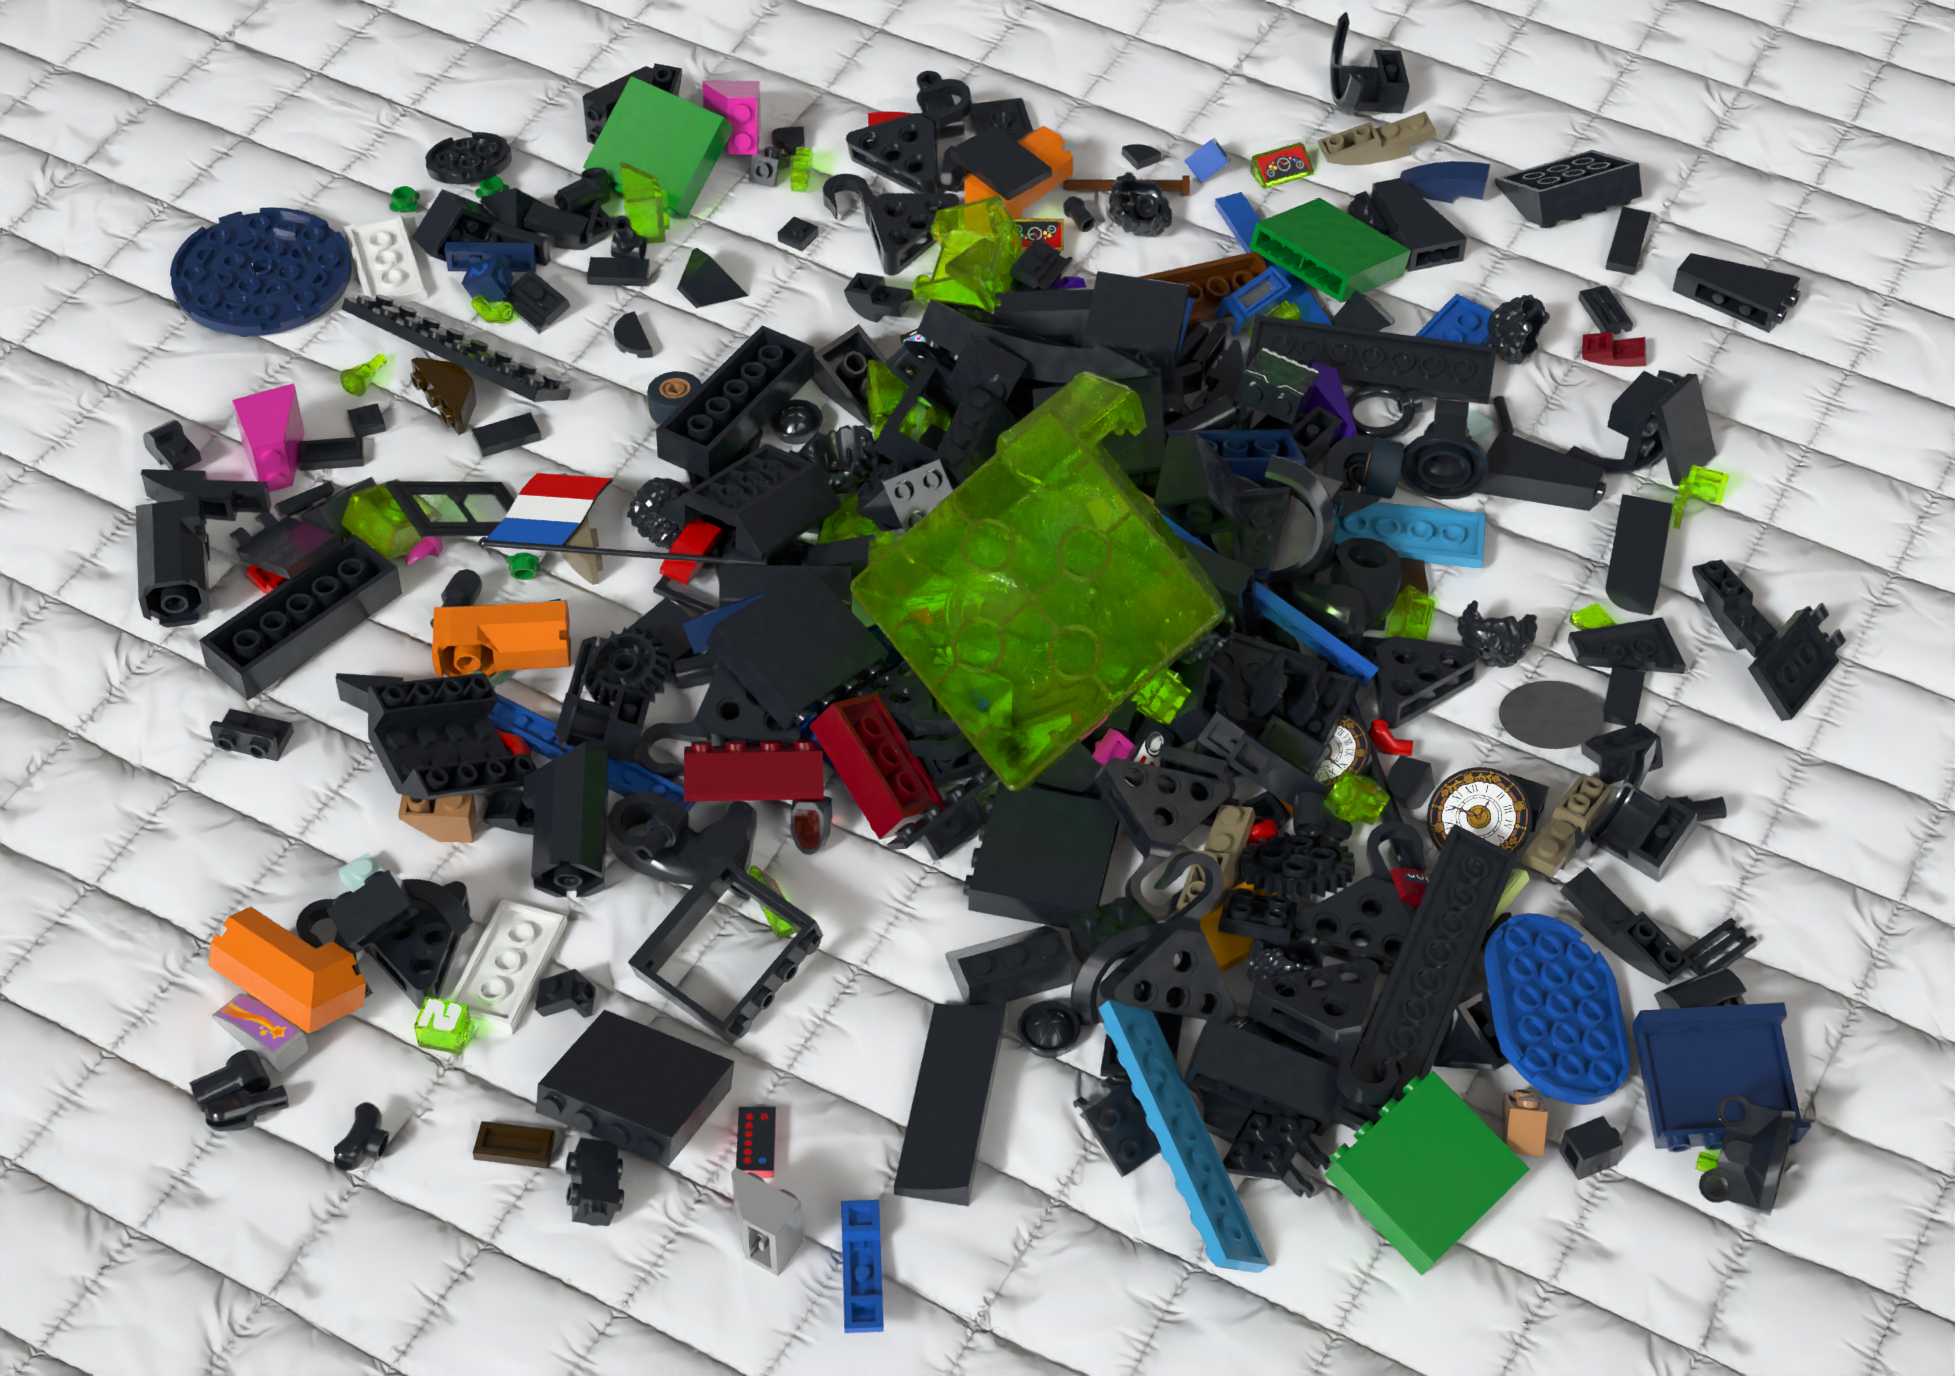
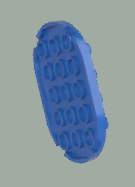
(1556, 1009)

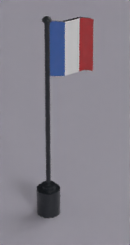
(554, 509)

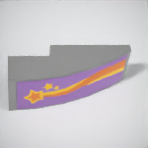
(262, 1031)

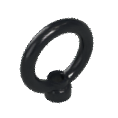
(1408, 404)

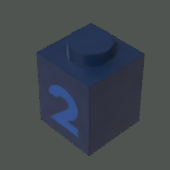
(488, 278)

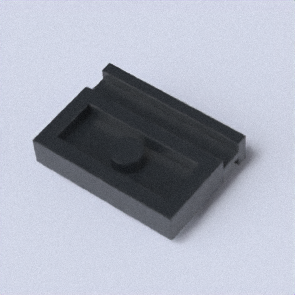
(1040, 265)
(536, 301)

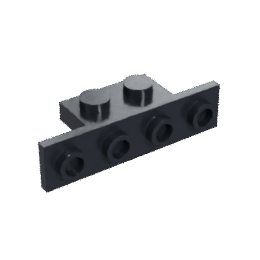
(948, 823)

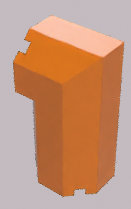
(1047, 147)
(512, 637)
(287, 973)

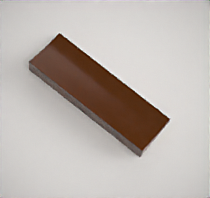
(1213, 281)

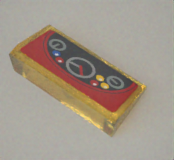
(1043, 229)

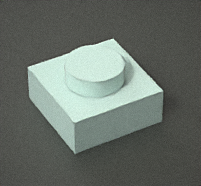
(1478, 425)
(358, 870)

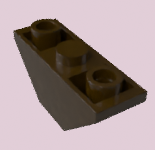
(447, 389)

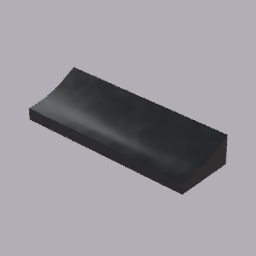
(951, 1103)

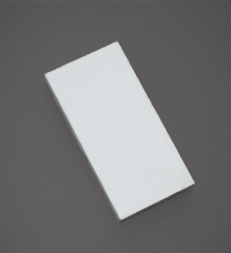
(386, 260)
(508, 964)

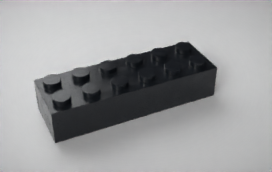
(735, 402)
(300, 617)

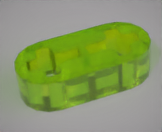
(801, 169)

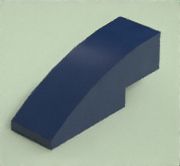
(1446, 179)

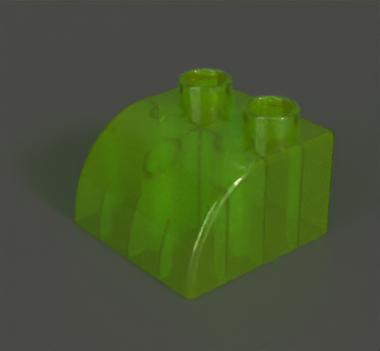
(1041, 595)

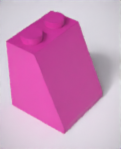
(739, 106)
(271, 434)

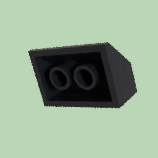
(1011, 966)

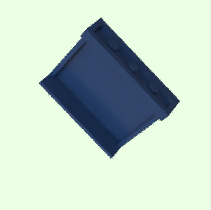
(1708, 1053)

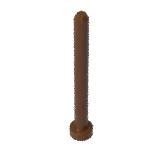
(1106, 184)

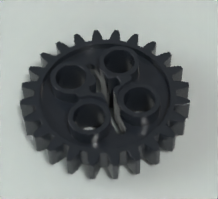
(1297, 865)

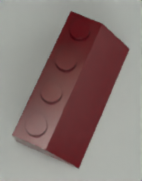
(875, 763)
(753, 771)

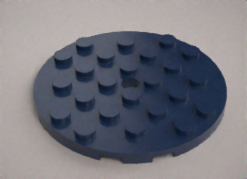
(218, 268)

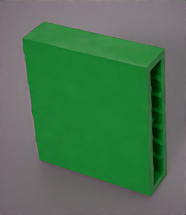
(664, 139)
(1329, 249)
(1425, 1170)

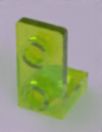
(1700, 484)

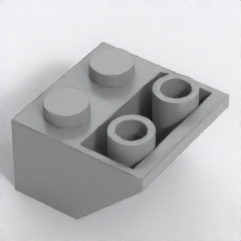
(766, 1221)

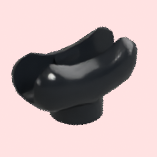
(363, 1139)

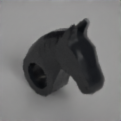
(1362, 593)
(694, 851)

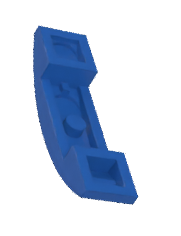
(862, 1266)

